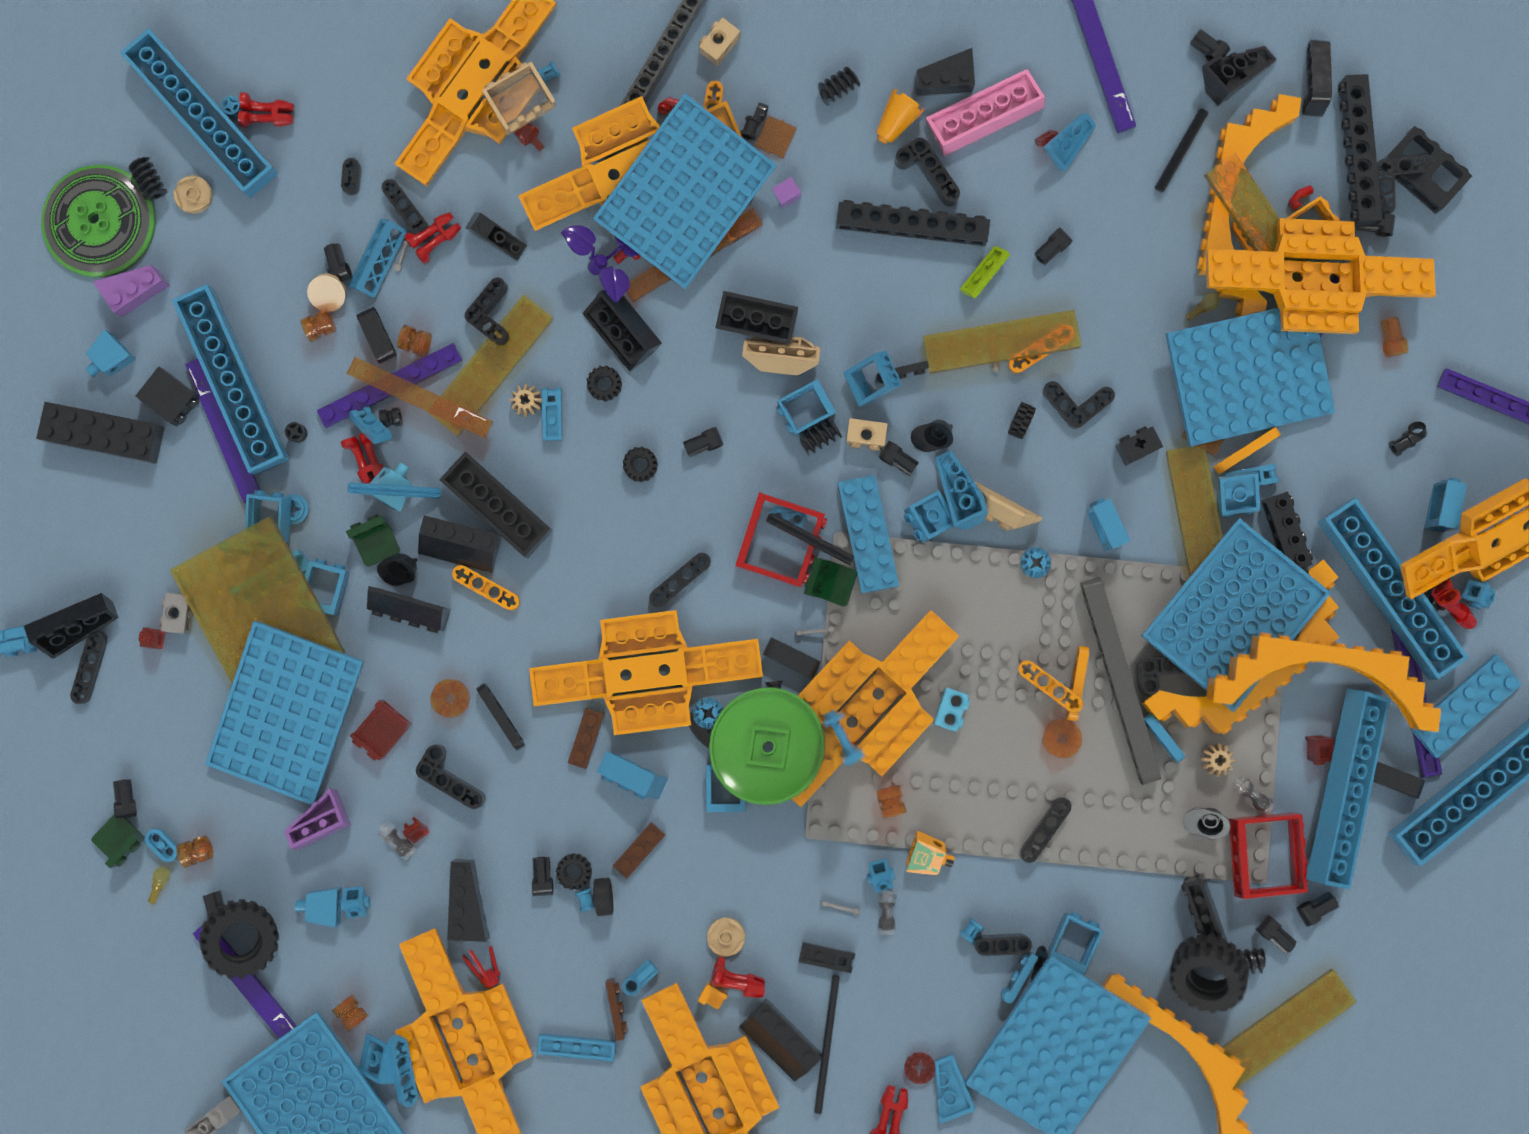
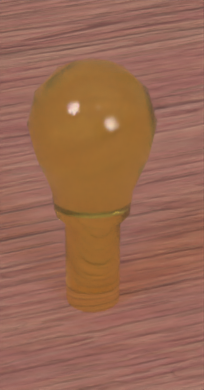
(1208, 303)
(159, 879)

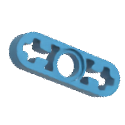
(1164, 738)

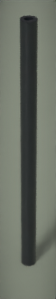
(827, 1044)

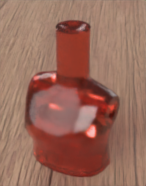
(527, 135)

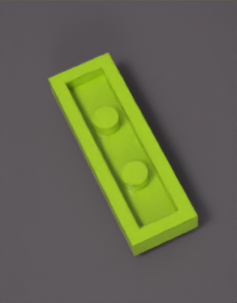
(984, 272)

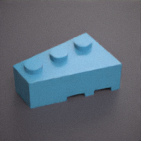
(631, 776)

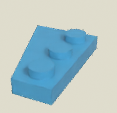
(1069, 141)
(952, 1091)

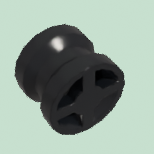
(292, 430)

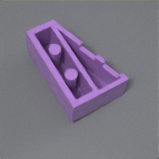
(131, 289)
(318, 822)

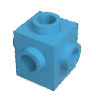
(1479, 594)
(880, 875)
(355, 902)

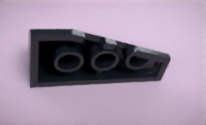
(1231, 73)

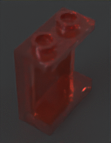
(380, 730)

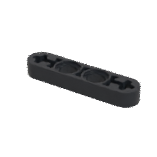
(407, 210)
(682, 582)
(93, 668)
(500, 716)
(1047, 831)

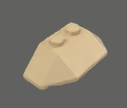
(781, 357)
(1006, 512)

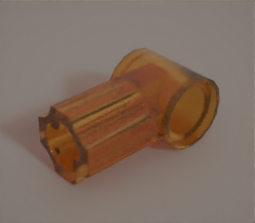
(1394, 342)

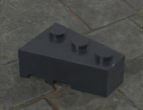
(947, 76)

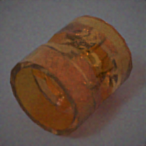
(316, 326)
(412, 340)
(891, 801)
(191, 852)
(350, 1013)

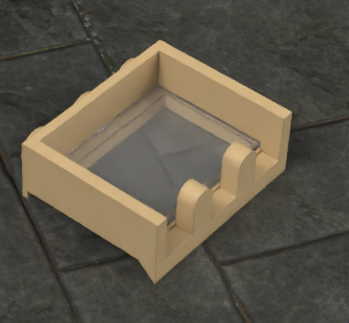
(519, 97)

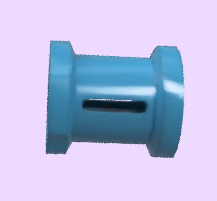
(548, 72)
(585, 899)
(971, 930)

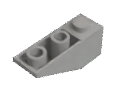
(215, 1118)

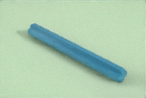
(394, 490)

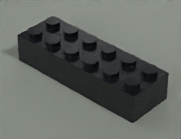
(100, 432)
(496, 505)

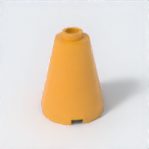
(897, 116)

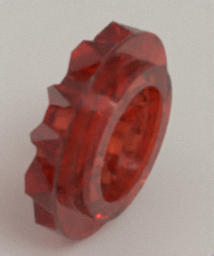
(925, 1074)

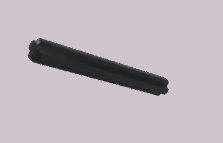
(1181, 150)
(810, 538)

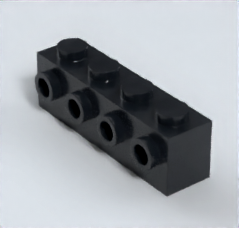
(1286, 528)
(1202, 906)

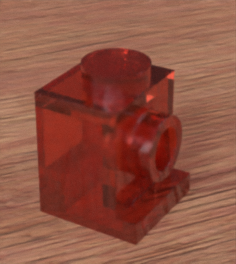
(149, 636)
(1319, 749)

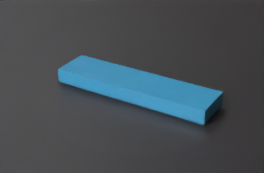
(576, 1047)

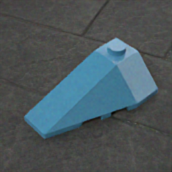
(962, 494)

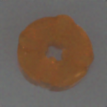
(441, 692)
(1073, 739)

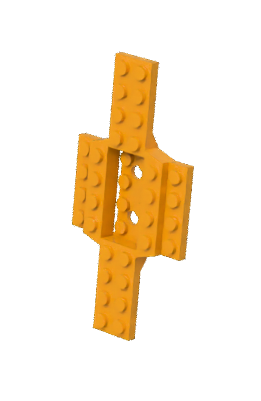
(454, 66)
(596, 140)
(1316, 302)
(638, 636)
(895, 677)
(488, 1031)
(692, 1055)

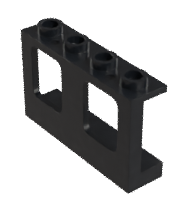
(1420, 183)

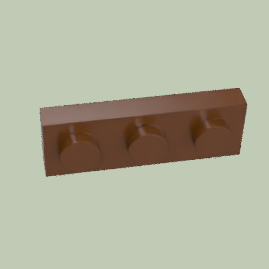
(585, 738)
(639, 850)
(616, 1008)

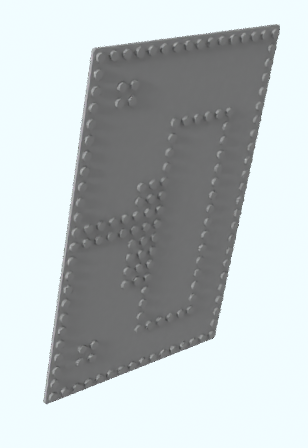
(993, 776)

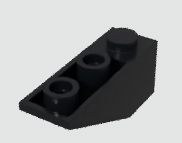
(495, 236)

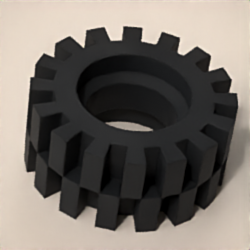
(601, 372)
(1021, 420)
(648, 472)
(562, 875)

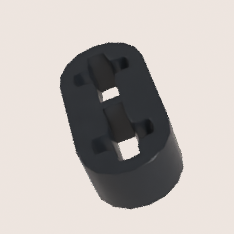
(346, 176)

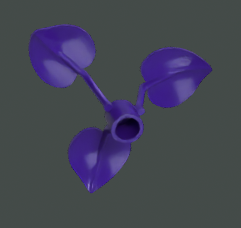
(581, 242)

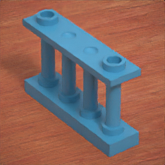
(850, 753)

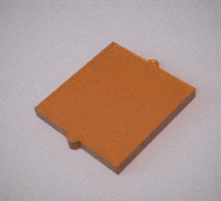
(775, 136)

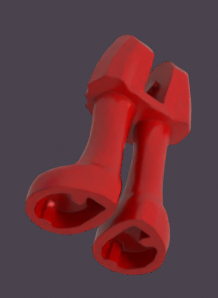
(247, 105)
(415, 239)
(364, 470)
(1449, 599)
(749, 984)
(888, 1105)

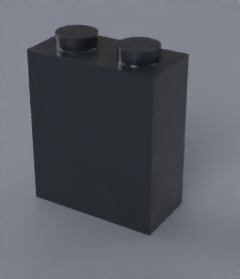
(168, 396)

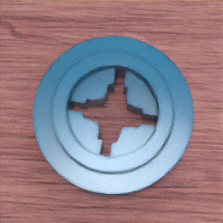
(301, 514)
(1026, 562)
(698, 713)

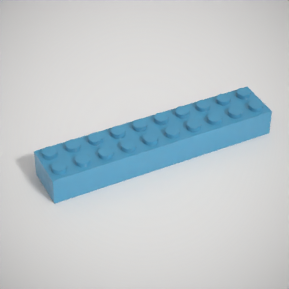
(199, 113)
(231, 380)
(1381, 576)
(1348, 788)
(1465, 799)

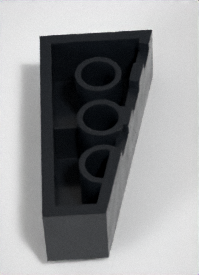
(70, 625)
(465, 910)

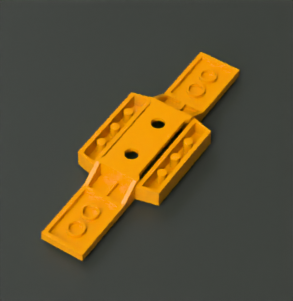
(1474, 551)

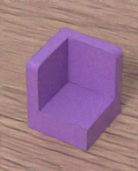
(787, 192)

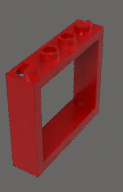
(809, 557)
(1240, 857)

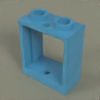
(859, 384)
(823, 399)
(1445, 505)
(253, 510)
(1107, 524)
(340, 588)
(720, 807)
(1091, 946)

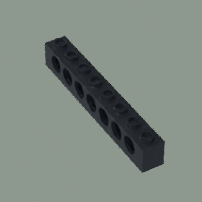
(1359, 87)
(904, 229)

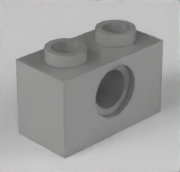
(183, 622)

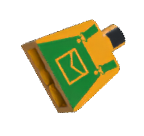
(927, 855)

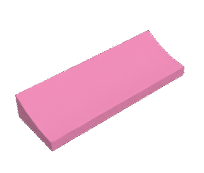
(986, 112)

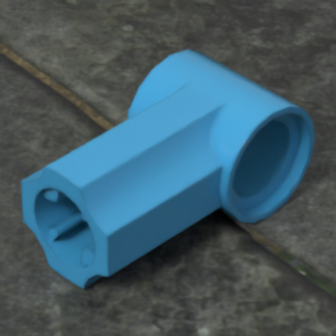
(641, 976)

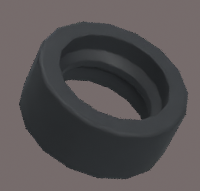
(603, 896)

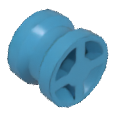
(228, 105)

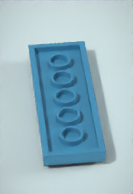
(868, 534)
(1469, 704)

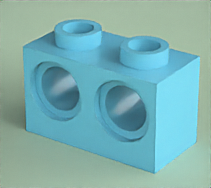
(945, 707)

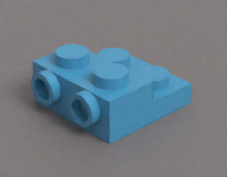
(1238, 494)
(929, 517)

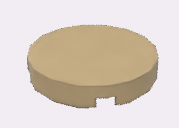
(193, 194)
(326, 292)
(725, 936)

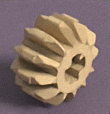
(519, 404)
(1220, 767)

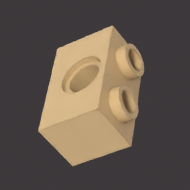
(717, 52)
(877, 430)

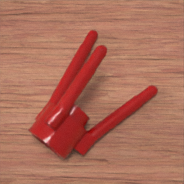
(487, 977)

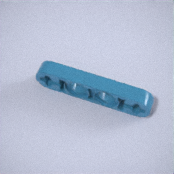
(405, 1069)

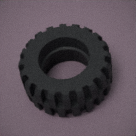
(238, 964)
(1206, 993)

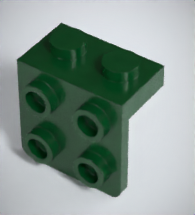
(374, 540)
(830, 581)
(117, 840)

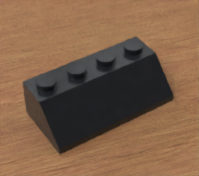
(756, 317)
(622, 329)
(458, 544)
(407, 608)
(781, 1040)

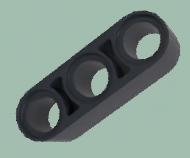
(376, 335)
(791, 658)
(1398, 780)
(1011, 948)

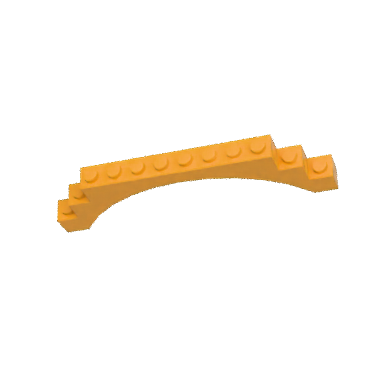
(1242, 140)
(1383, 669)
(1218, 716)
(1216, 1067)

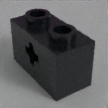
(1131, 453)

